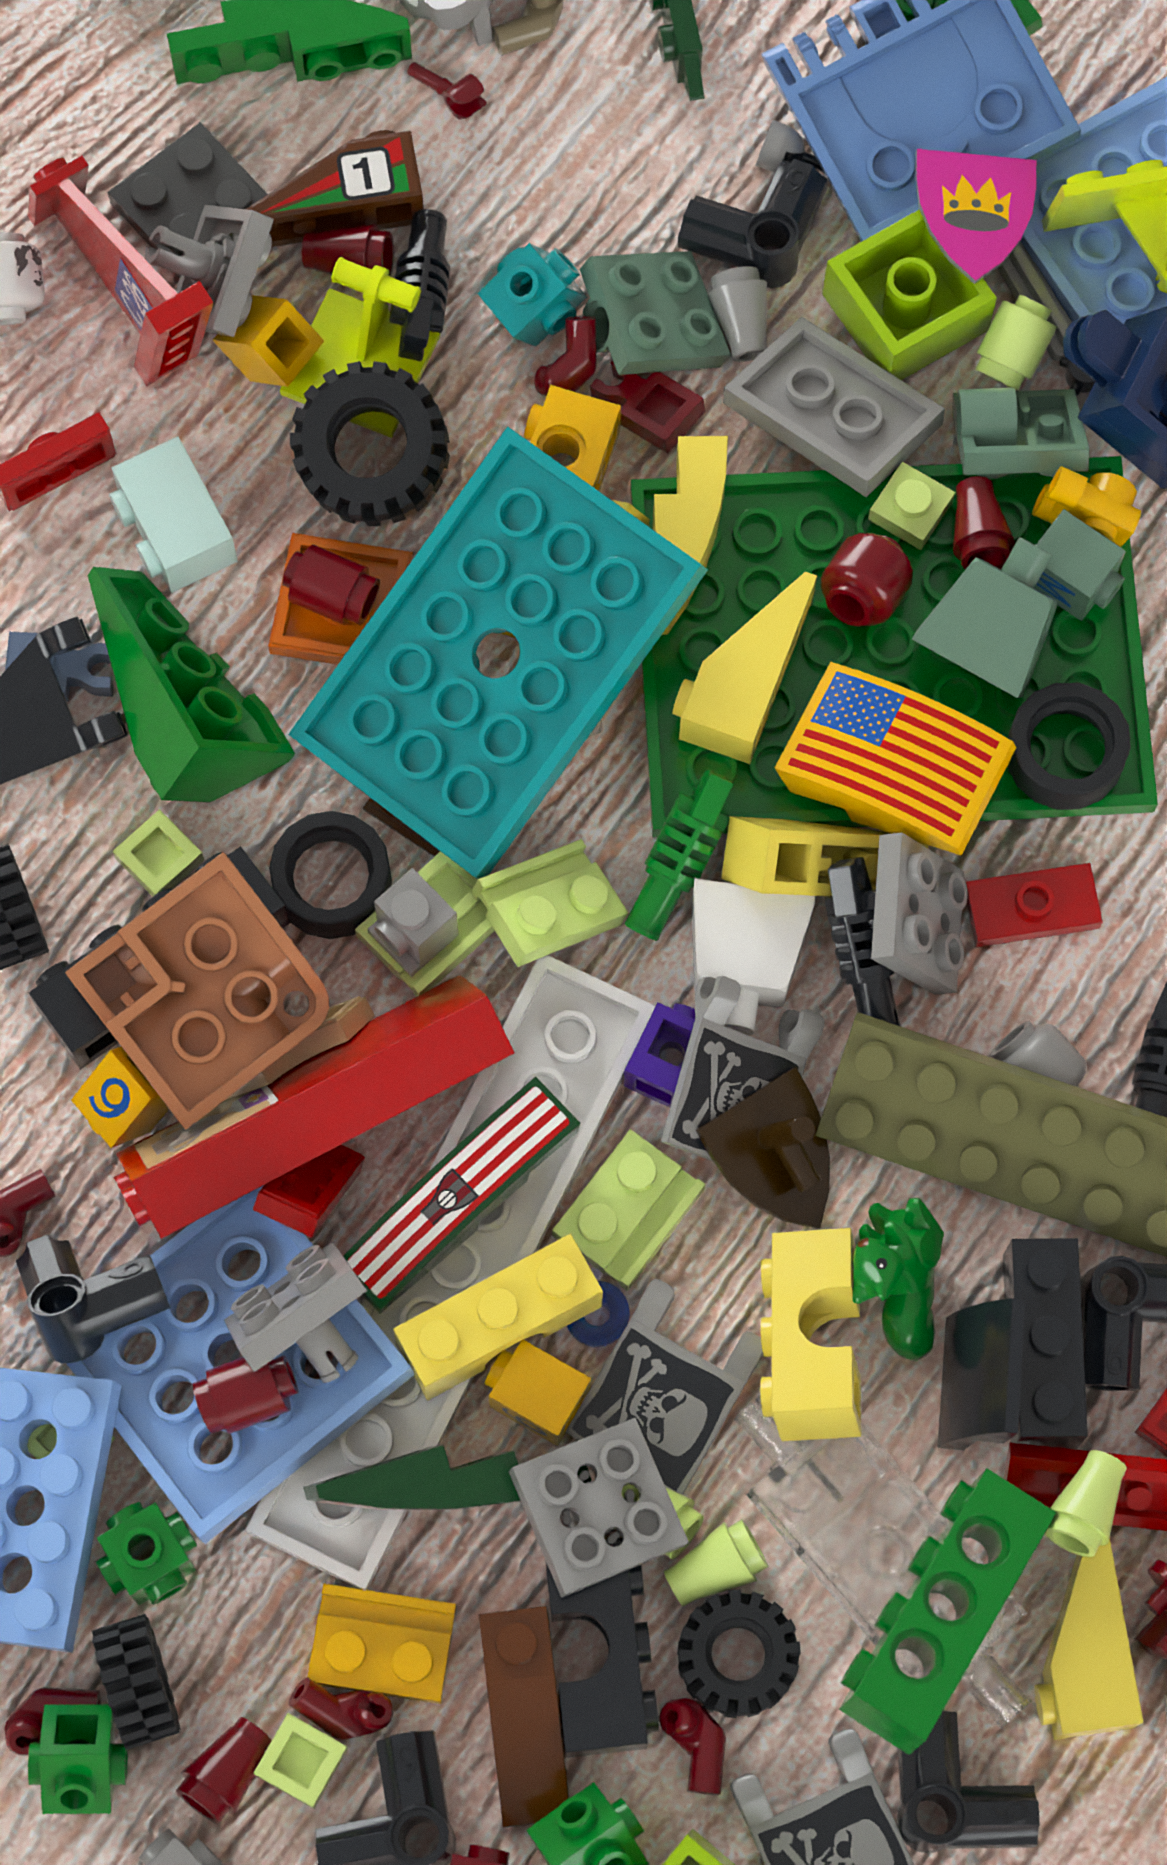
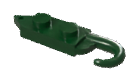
(681, 43)

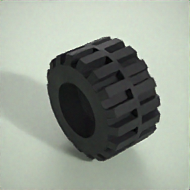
(357, 393)

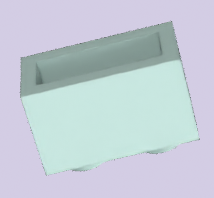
(173, 515)

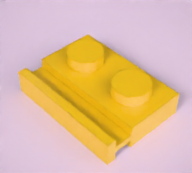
(382, 1643)

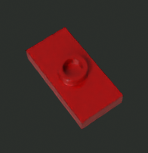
(55, 461)
(1033, 905)
(311, 1191)

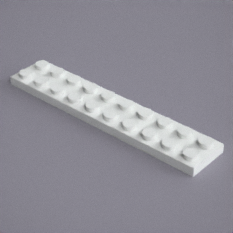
(577, 1042)

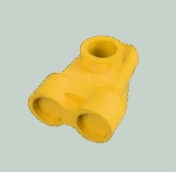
(1101, 503)

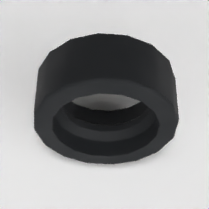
(1084, 703)
(319, 829)

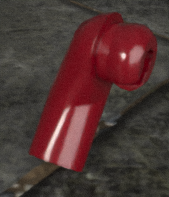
(578, 361)
(15, 1203)
(342, 1714)
(25, 1722)
(700, 1738)

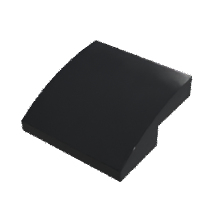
(982, 1374)

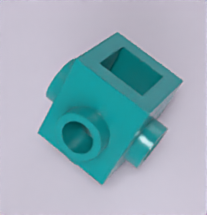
(533, 293)

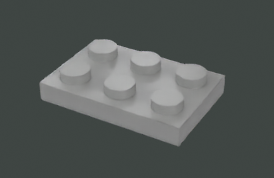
(833, 406)

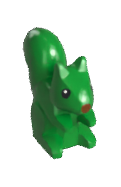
(899, 1267)

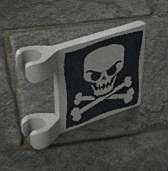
(729, 1065)
(668, 1390)
(833, 1828)

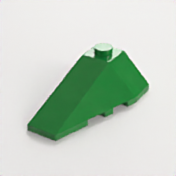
(180, 709)

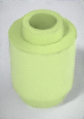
(1015, 342)

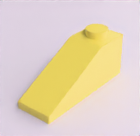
(742, 677)
(793, 854)
(1089, 1659)

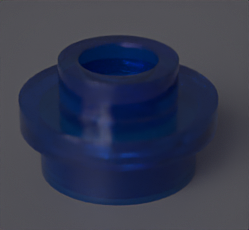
(610, 1331)

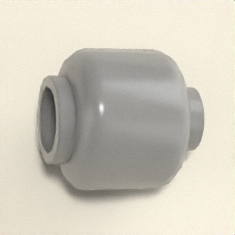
(1042, 1051)

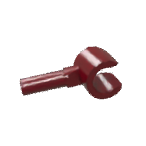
(461, 98)

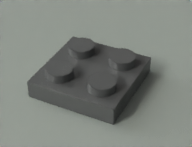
(179, 184)

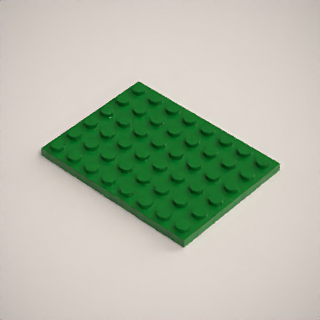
(795, 524)

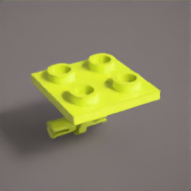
(1134, 197)
(361, 332)

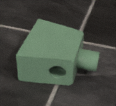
(994, 619)

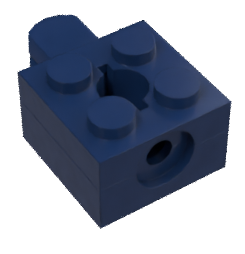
(1129, 384)

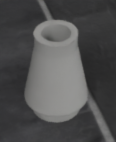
(741, 308)

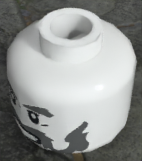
(19, 278)

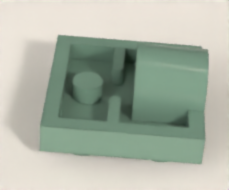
(653, 312)
(1019, 431)

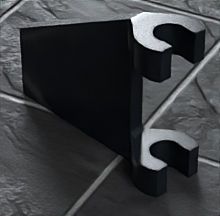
(34, 711)

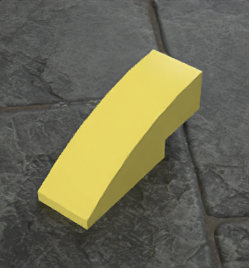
(694, 513)

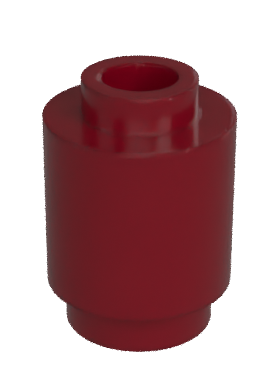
(330, 585)
(239, 1397)

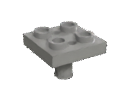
(221, 256)
(918, 914)
(298, 1312)
(593, 1509)

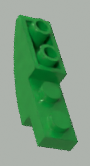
(315, 35)

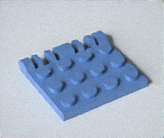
(939, 83)

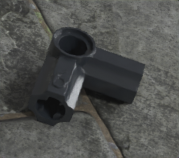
(740, 236)
(78, 1312)
(1115, 1332)
(412, 1796)
(974, 1813)

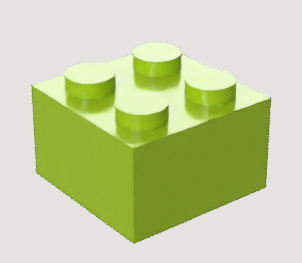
(905, 298)

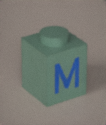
(1081, 566)

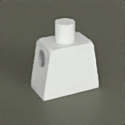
(748, 940)

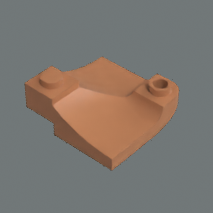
(202, 990)

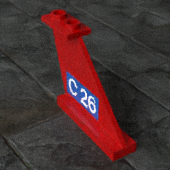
(167, 321)

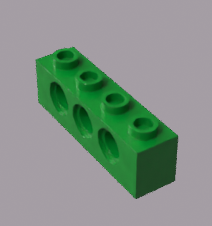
(1009, 1529)

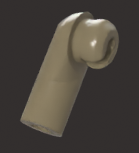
(533, 27)

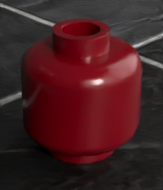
(866, 579)

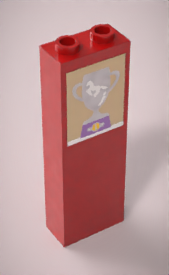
(312, 1107)

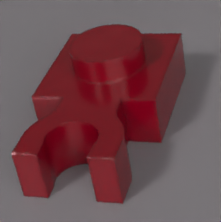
(652, 407)

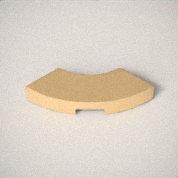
(339, 1027)

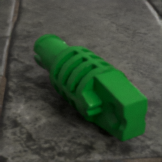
(680, 853)

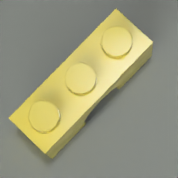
(480, 1322)
(811, 1386)

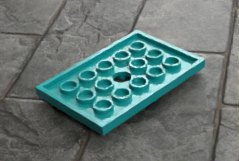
(513, 554)

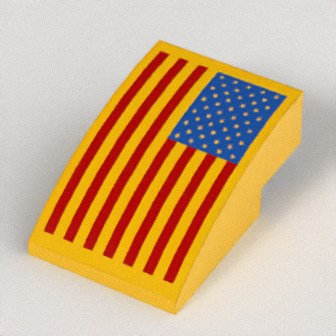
(894, 759)

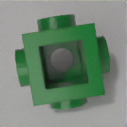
(161, 1573)
(77, 1760)
(589, 1832)

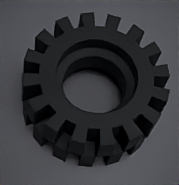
(19, 926)
(749, 1613)
(135, 1681)

